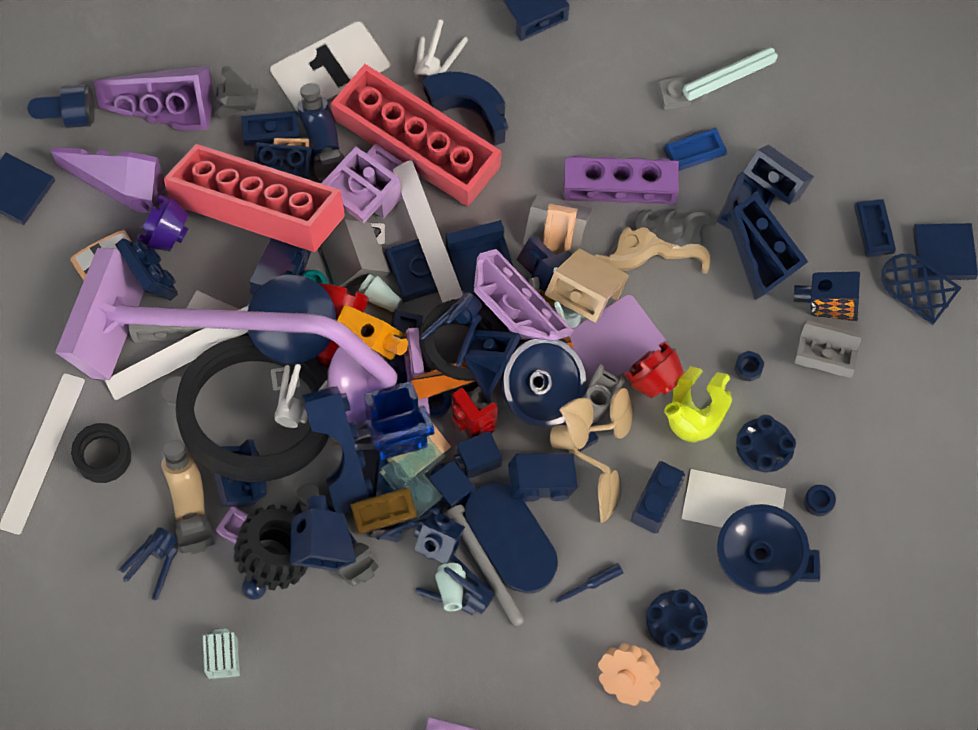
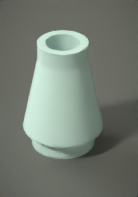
(379, 293)
(450, 589)

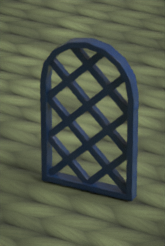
(909, 267)

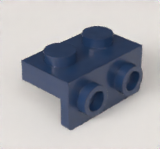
(240, 492)

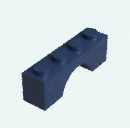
(327, 415)

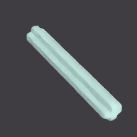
(730, 73)

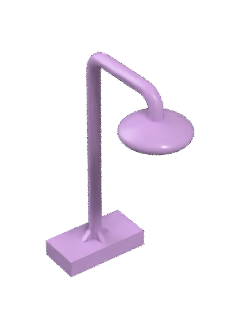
(111, 303)

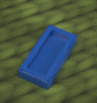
(696, 149)

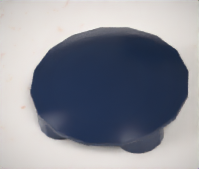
(765, 444)
(677, 620)

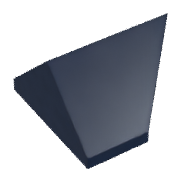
(488, 357)

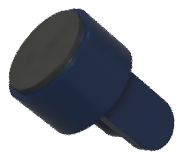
(72, 105)

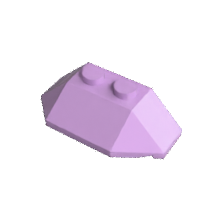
(516, 300)

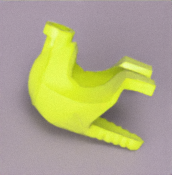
(689, 421)

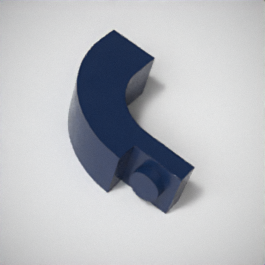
(470, 92)

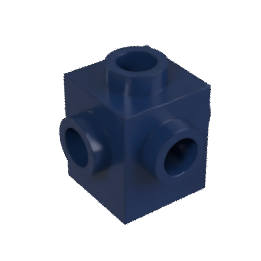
(438, 537)

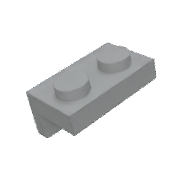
(828, 349)

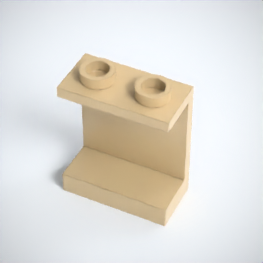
(586, 284)

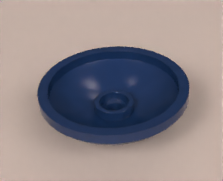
(291, 295)
(559, 376)
(765, 530)

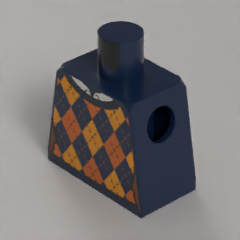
(831, 295)

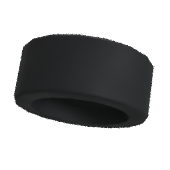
(94, 432)

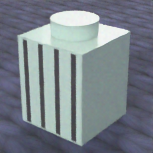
(221, 654)

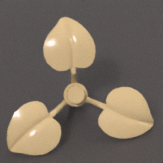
(575, 435)

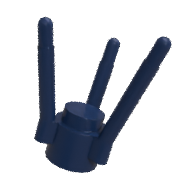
(463, 311)
(158, 544)
(477, 595)

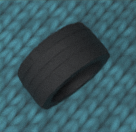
(430, 355)

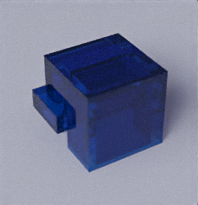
(397, 421)

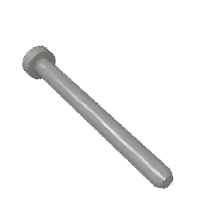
(456, 515)

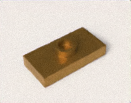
(384, 510)

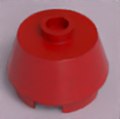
(656, 371)

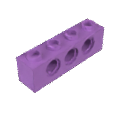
(609, 189)

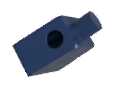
(320, 538)

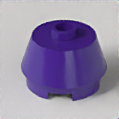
(164, 225)

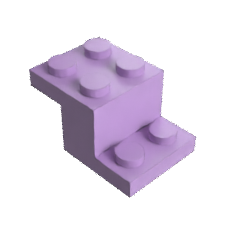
(367, 182)

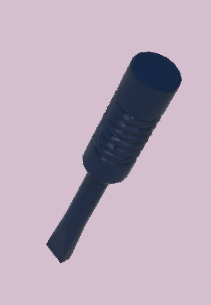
(412, 523)
(595, 581)

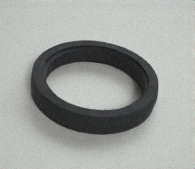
(221, 460)

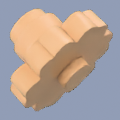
(629, 674)

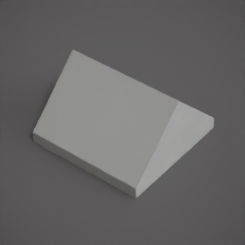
(538, 216)
(354, 254)

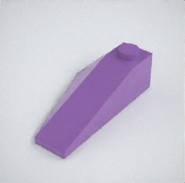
(169, 97)
(128, 178)

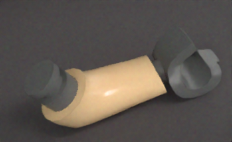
(187, 494)

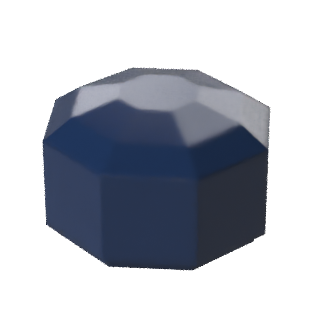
(749, 366)

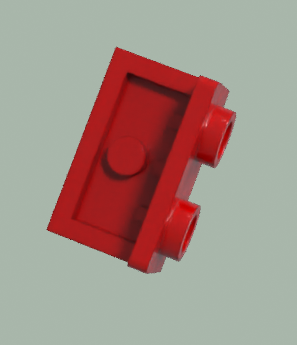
(469, 418)

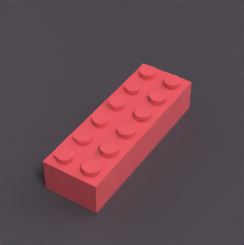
(416, 131)
(255, 197)

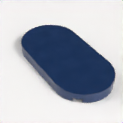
(511, 538)

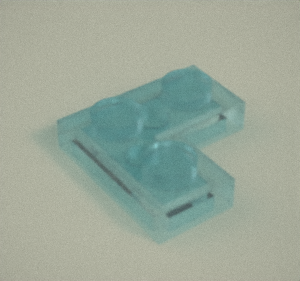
(409, 471)

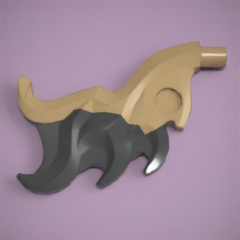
(661, 237)

